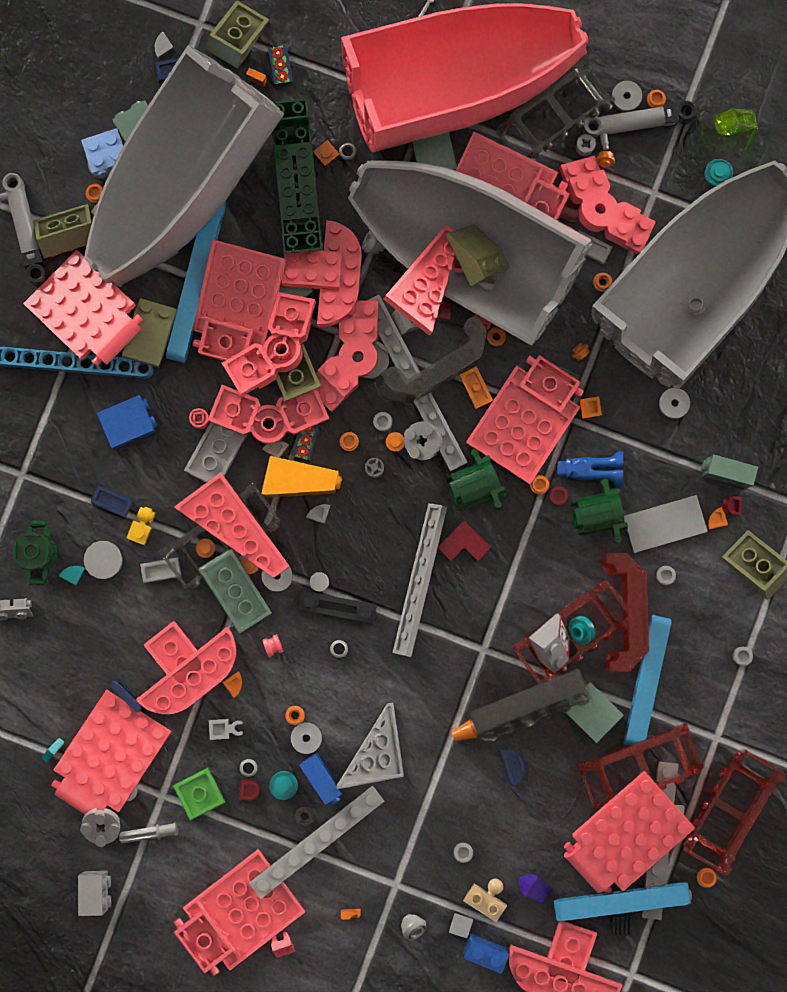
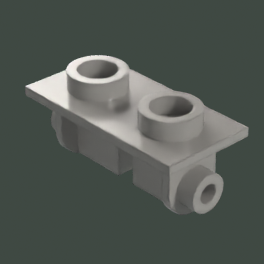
(19, 610)

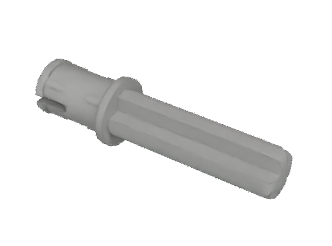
(149, 833)

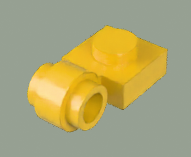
(140, 531)

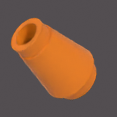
(465, 731)

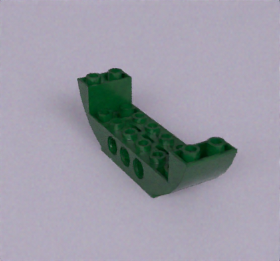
(296, 178)

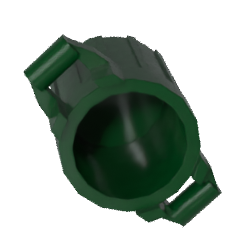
(476, 484)
(600, 513)
(36, 552)

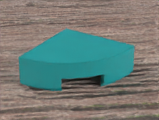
(73, 574)
(52, 750)

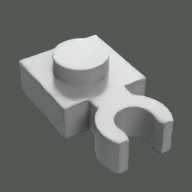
(221, 729)

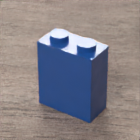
(127, 422)
(321, 779)
(485, 953)

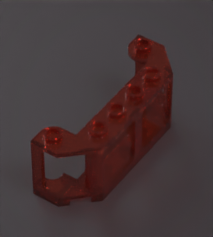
(591, 595)
(636, 599)
(637, 751)
(746, 819)

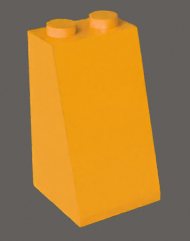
(298, 479)

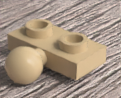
(486, 901)

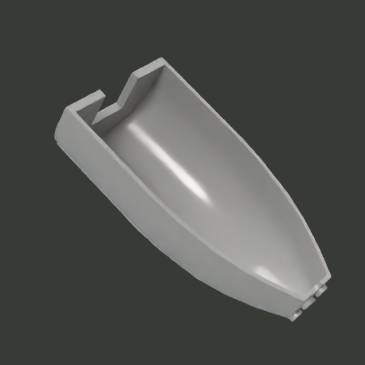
(177, 166)
(414, 201)
(713, 250)

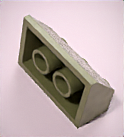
(63, 231)

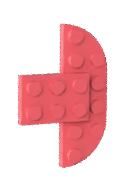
(332, 271)
(188, 670)
(563, 967)

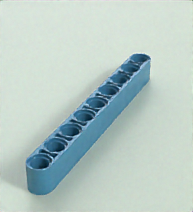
(184, 321)
(76, 366)

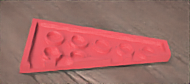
(424, 283)
(225, 516)

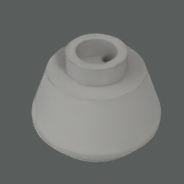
(372, 244)
(413, 927)

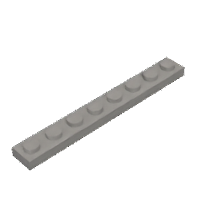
(419, 580)
(316, 842)
(657, 873)

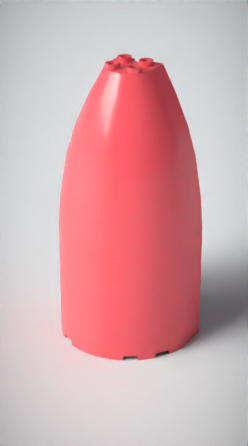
(456, 68)

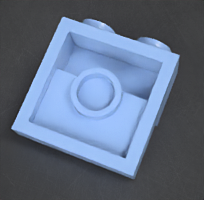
(102, 151)

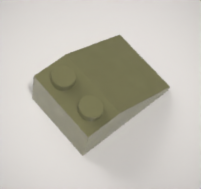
(236, 34)
(477, 254)
(154, 335)
(299, 380)
(757, 564)

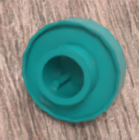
(718, 172)
(581, 630)
(283, 785)

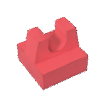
(282, 947)

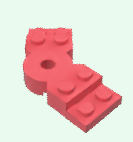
(620, 221)
(289, 328)
(341, 374)
(247, 416)

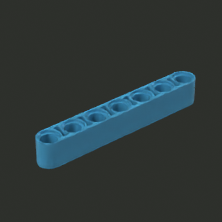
(647, 681)
(622, 901)

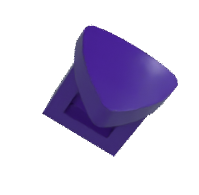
(533, 887)

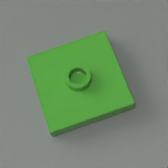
(199, 793)

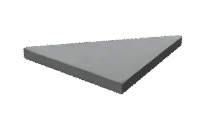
(378, 755)

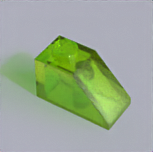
(735, 121)

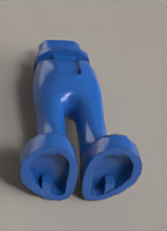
(582, 468)

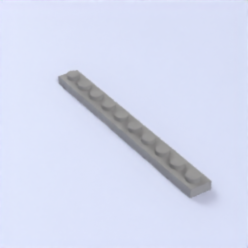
(427, 405)

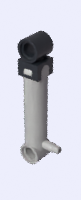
(664, 116)
(25, 230)

